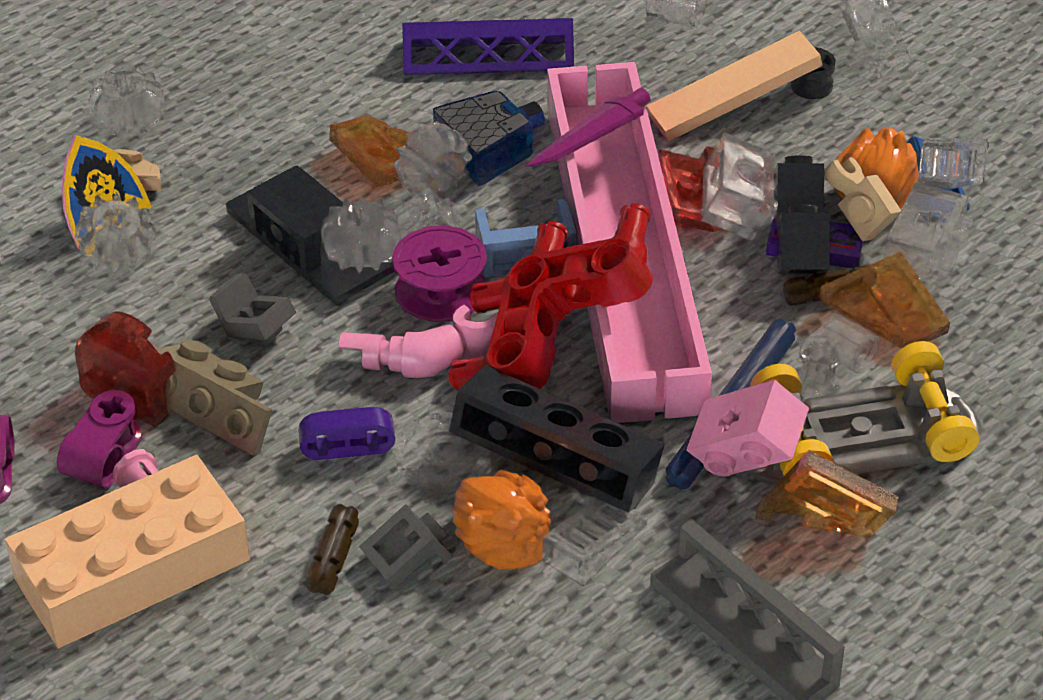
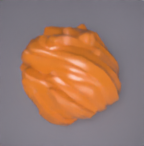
(886, 156)
(502, 519)

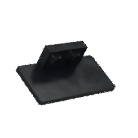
(288, 219)

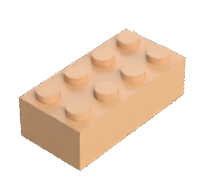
(127, 550)

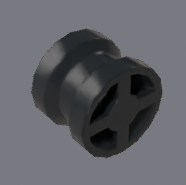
(818, 82)

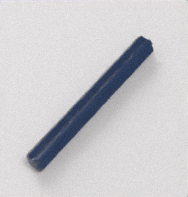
(768, 351)

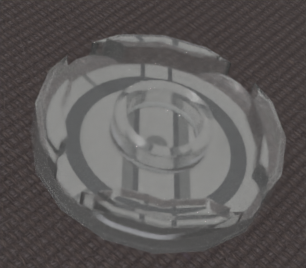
(444, 465)

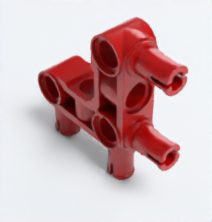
(549, 287)

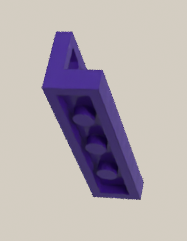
(483, 34)

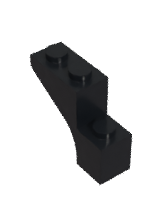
(801, 217)

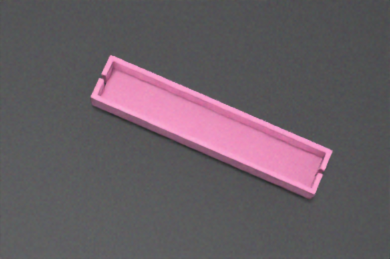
(648, 347)

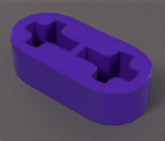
(346, 433)

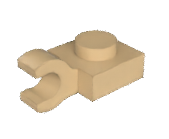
(867, 200)

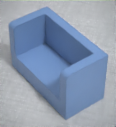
(511, 245)

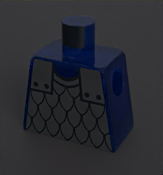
(495, 131)

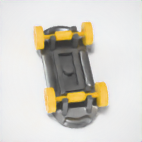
(882, 424)

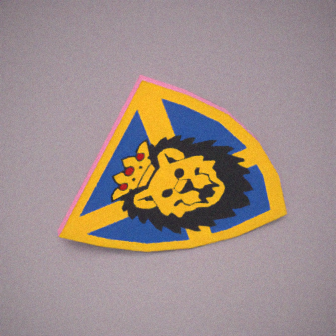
(94, 171)

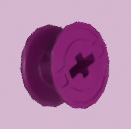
(441, 261)

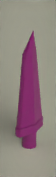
(610, 116)

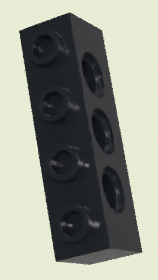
(556, 438)

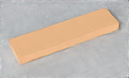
(734, 85)

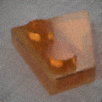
(370, 147)
(888, 302)
(829, 498)

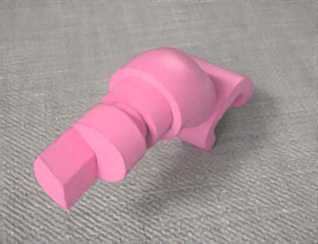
(423, 352)

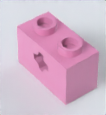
(748, 429)

